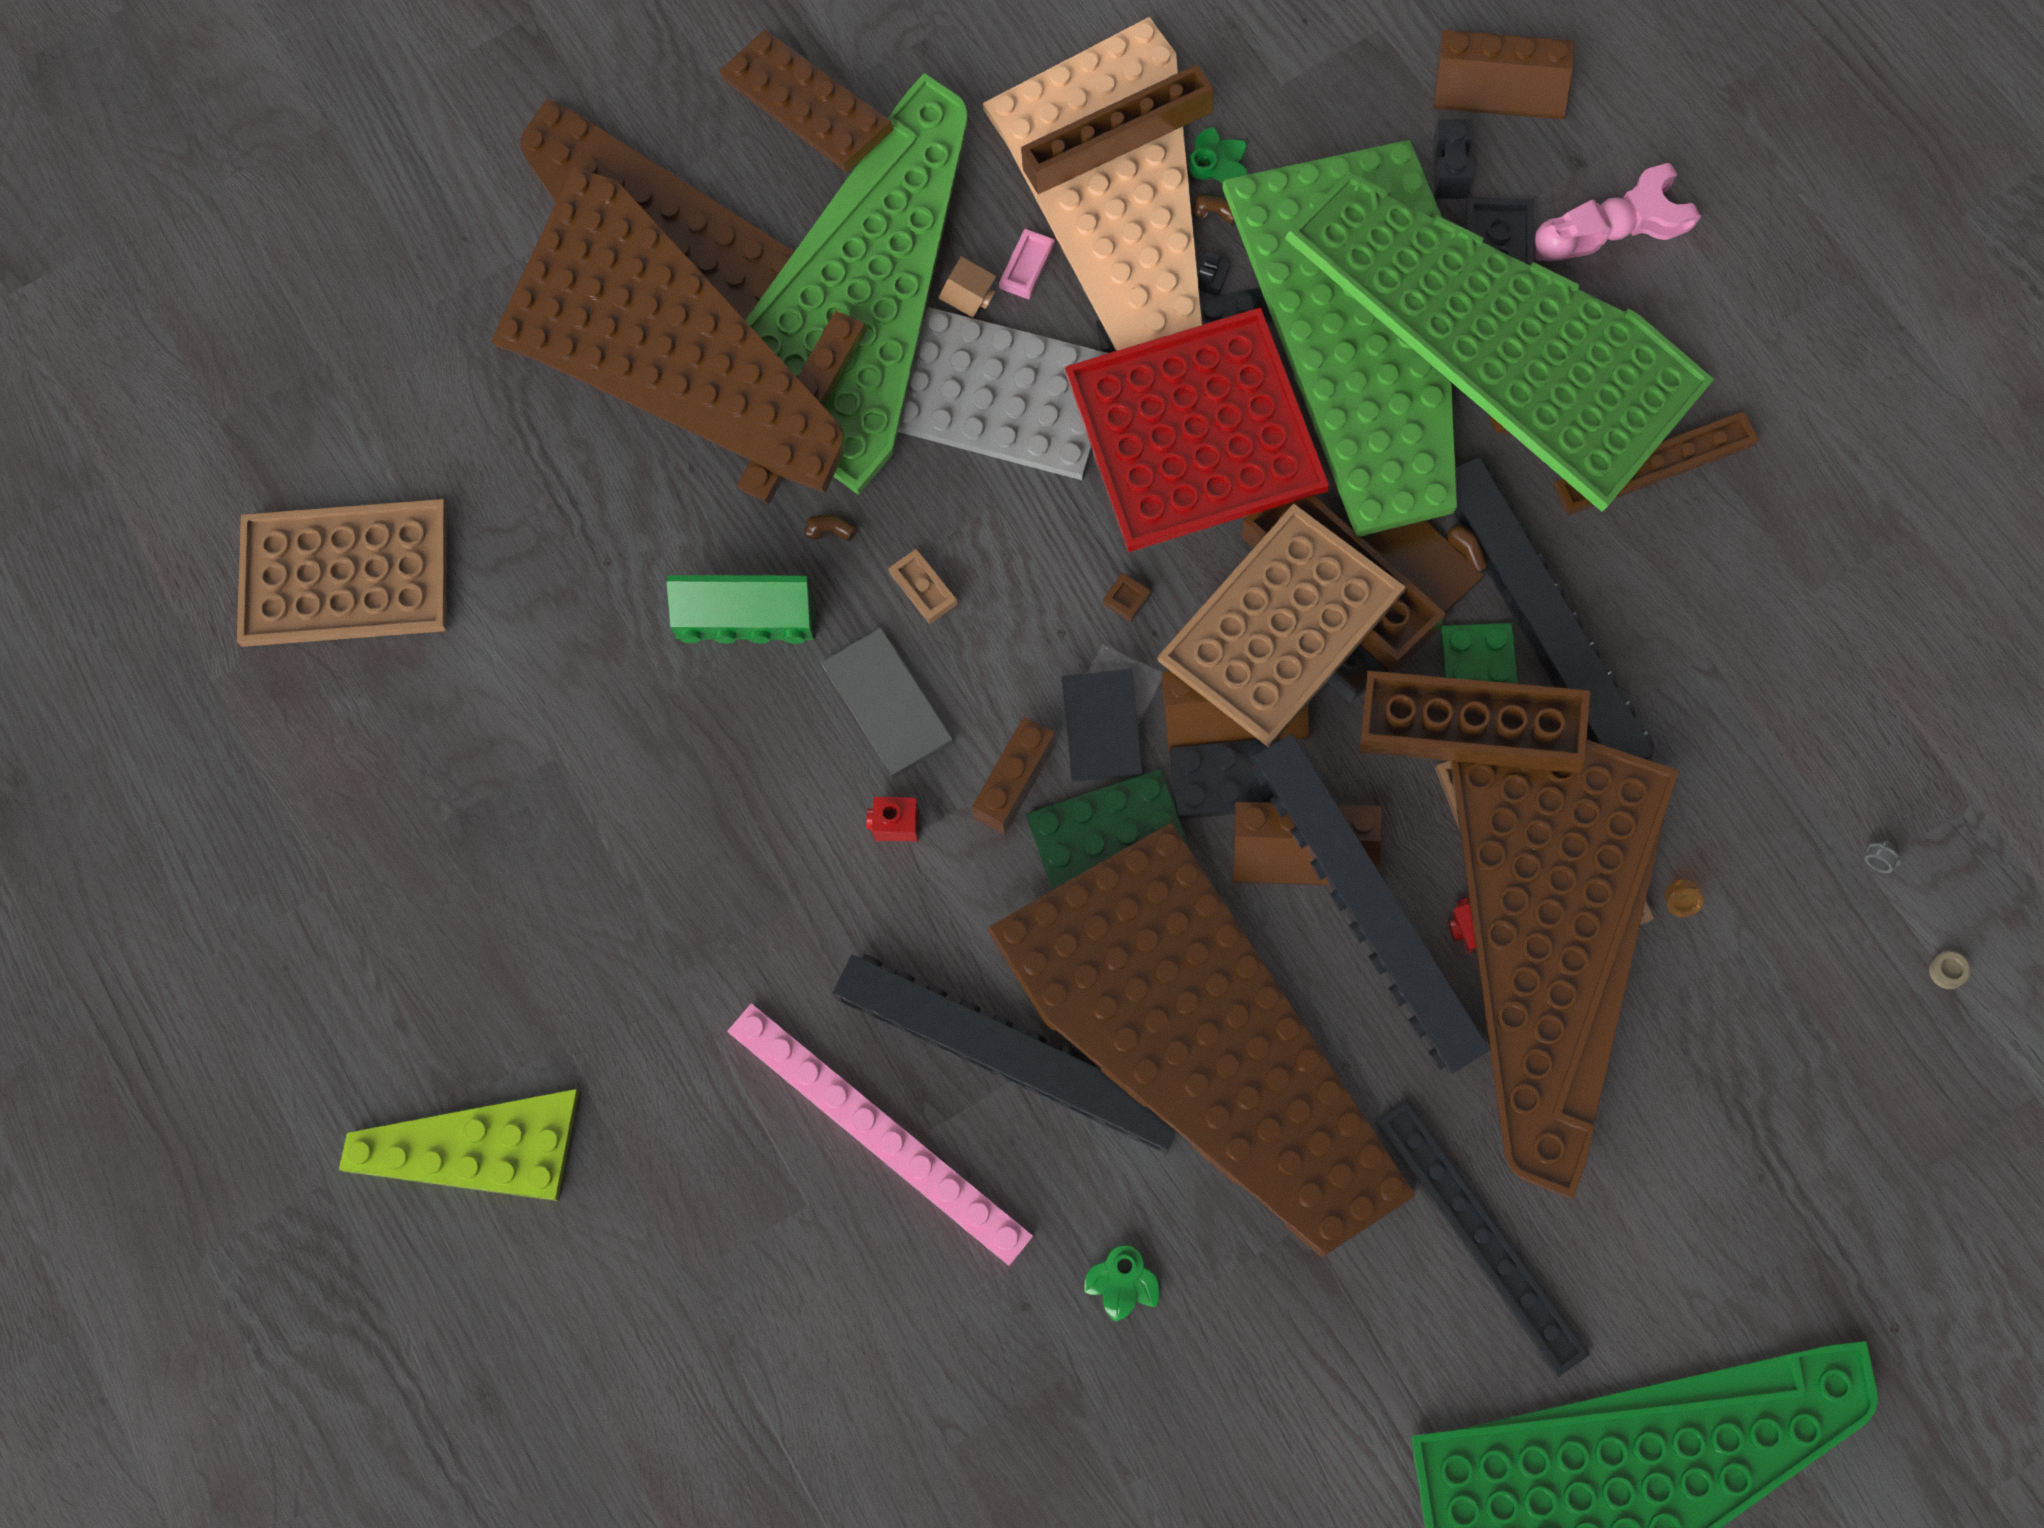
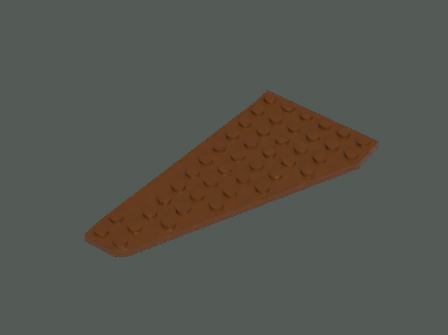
(719, 243)
(643, 324)
(1555, 916)

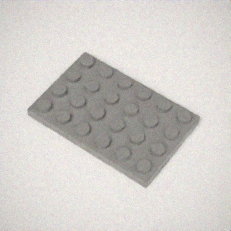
(997, 393)

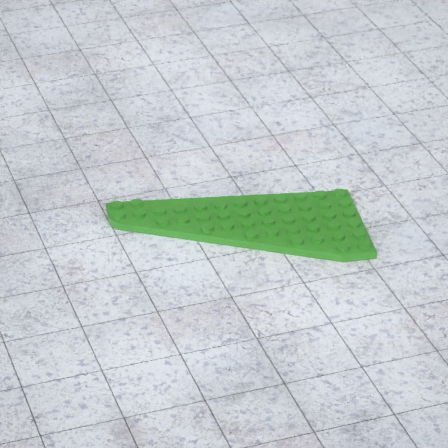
(875, 263)

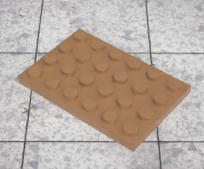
(342, 573)
(1281, 625)

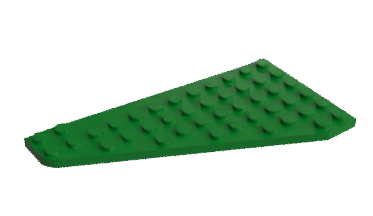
(1652, 1454)

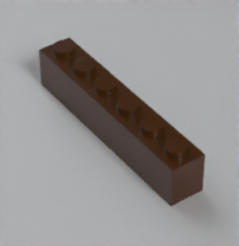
(1117, 129)

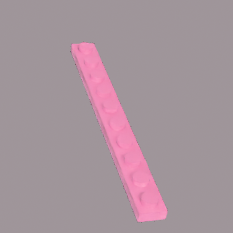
(881, 1135)

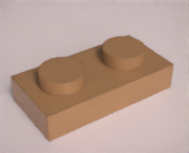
(923, 586)

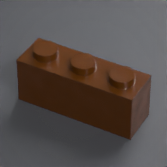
(1013, 775)

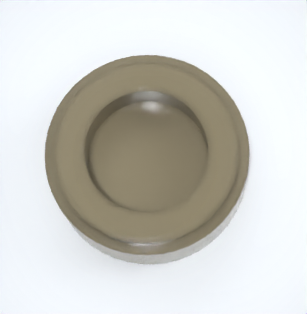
(1949, 970)

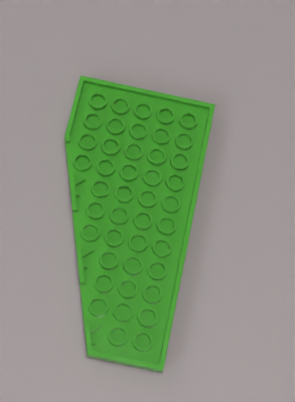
(1536, 353)
(1367, 392)

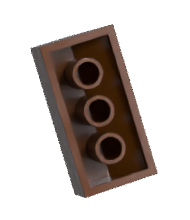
(1503, 74)
(1196, 721)
(1269, 855)

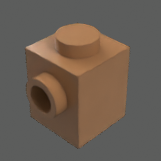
(968, 287)

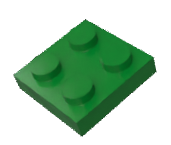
(1479, 652)

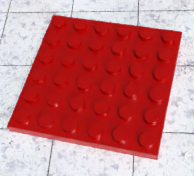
(1195, 429)

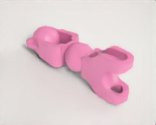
(1640, 211)

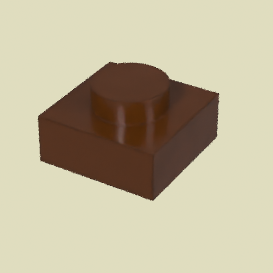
(1126, 597)

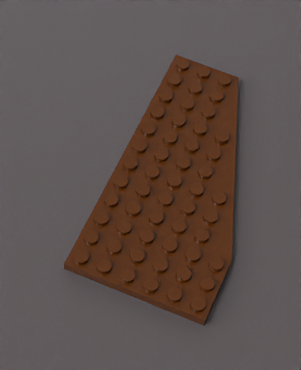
(1188, 1021)

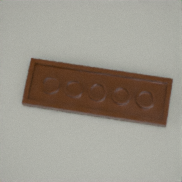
(806, 100)

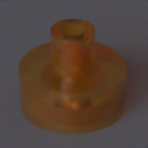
(1683, 898)

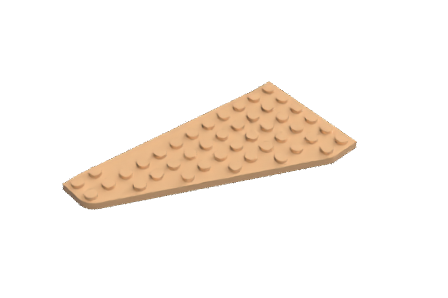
(1130, 217)

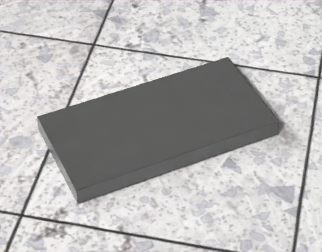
(887, 702)

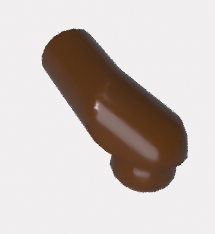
(1217, 204)
(829, 523)
(1468, 544)

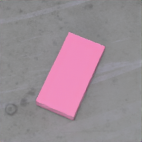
(1027, 264)

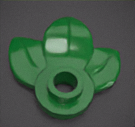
(1220, 155)
(1120, 1287)

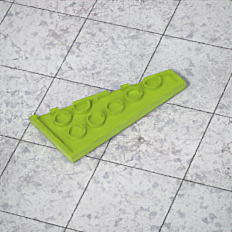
(490, 1148)

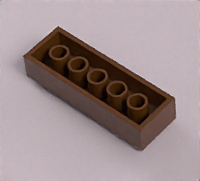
(1407, 622)
(1475, 721)

